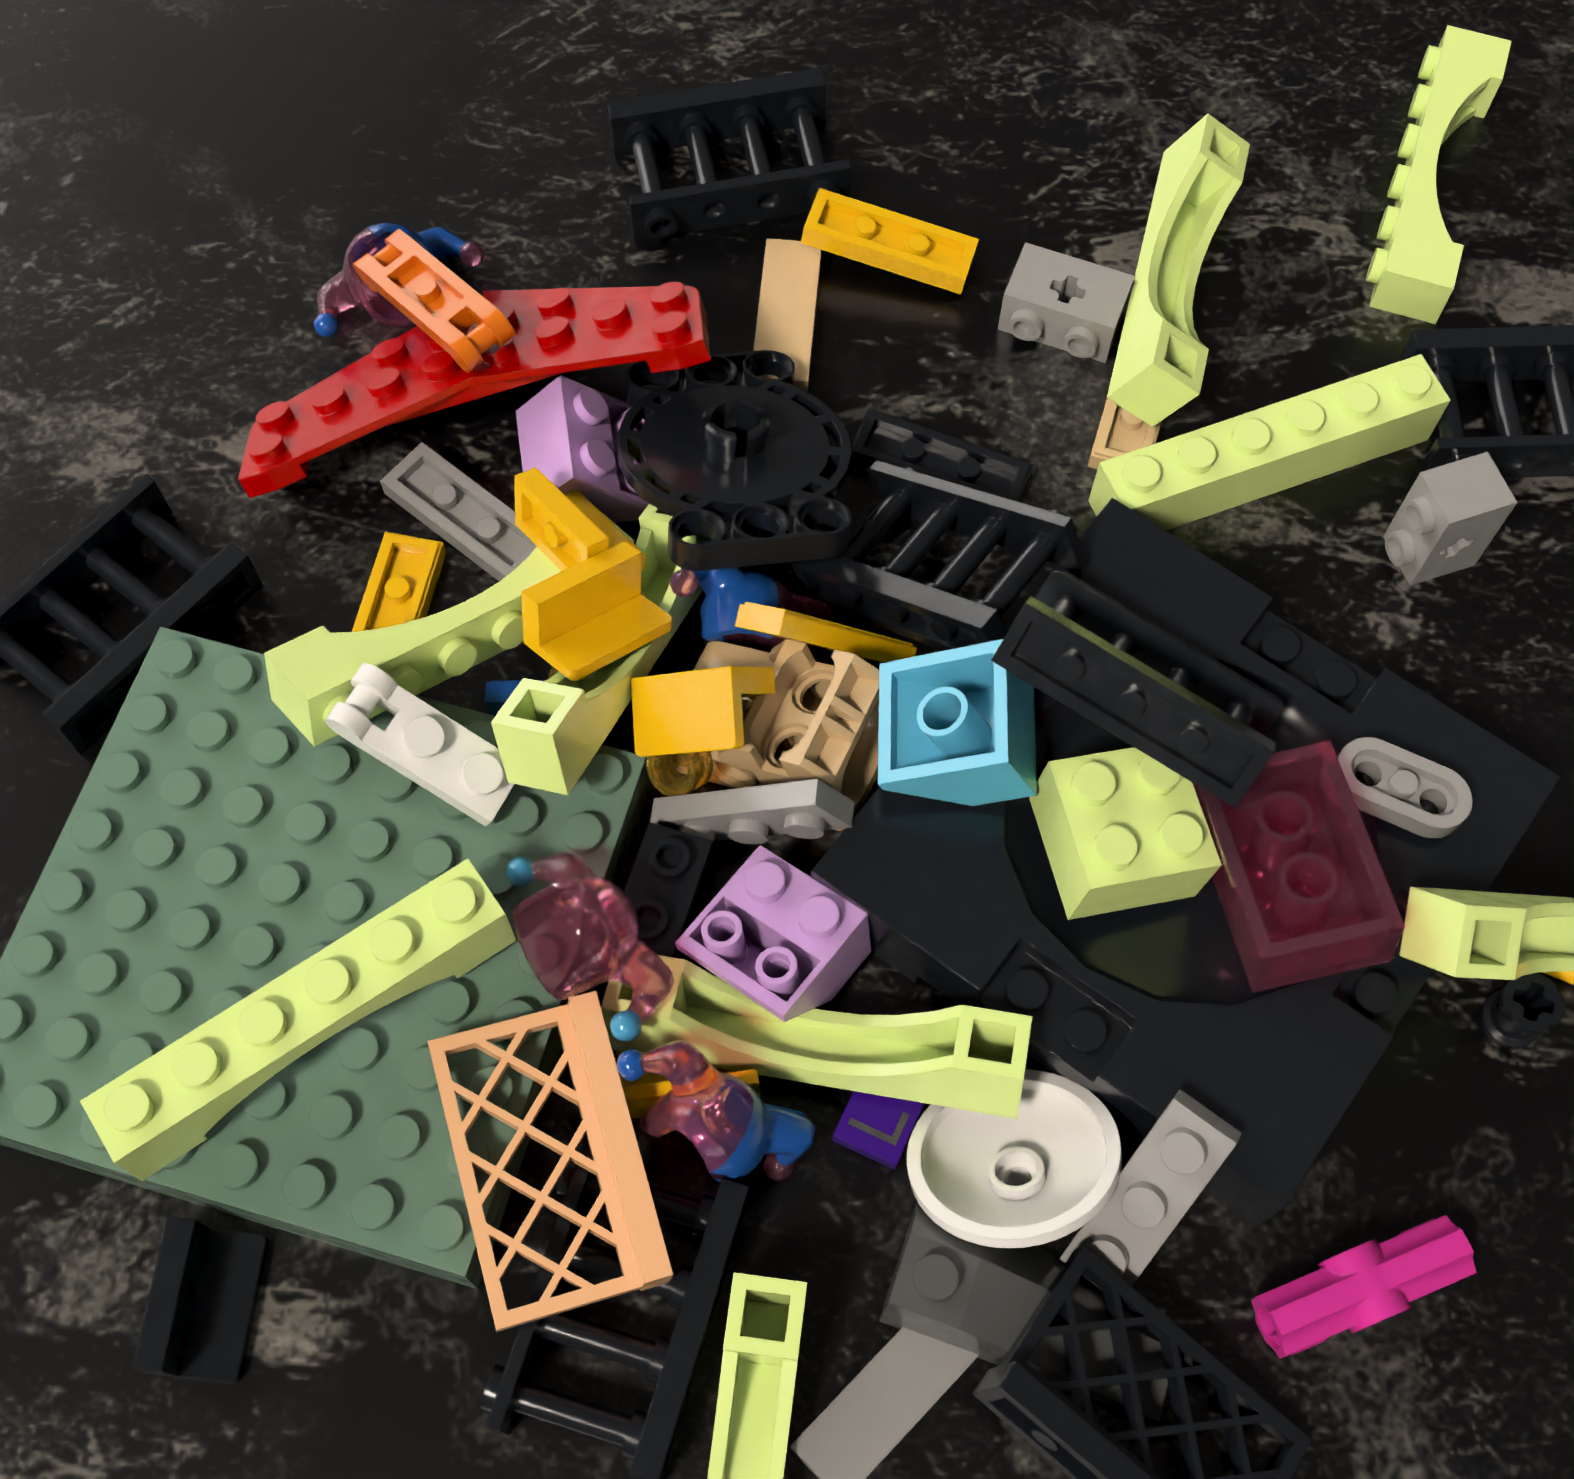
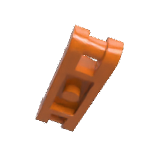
(435, 299)

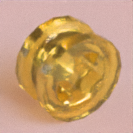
(667, 779)

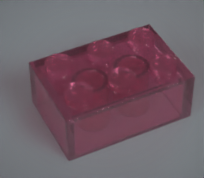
(1301, 873)

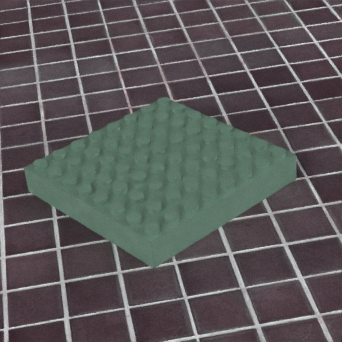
(225, 857)

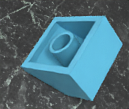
(956, 728)

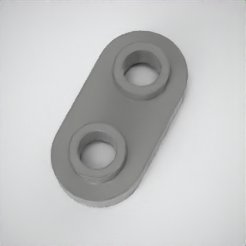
(1401, 783)

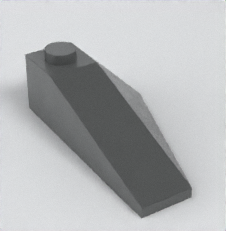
(987, 1294)

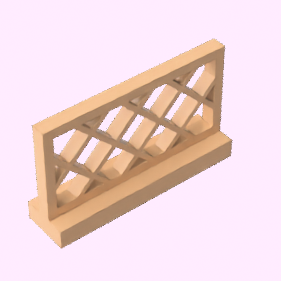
(610, 1140)

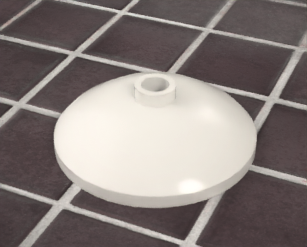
(1057, 1151)

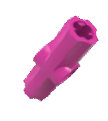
(1363, 1286)

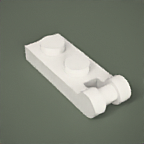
(423, 745)

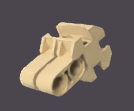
(812, 728)

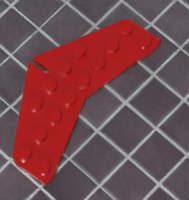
(415, 376)

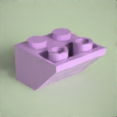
(574, 442)
(779, 937)

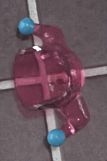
(585, 935)

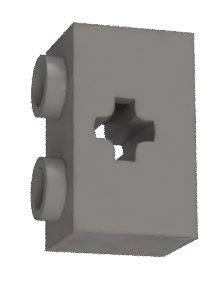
(1065, 302)
(1448, 518)

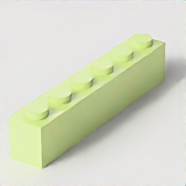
(1275, 446)

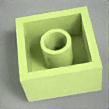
(1122, 832)

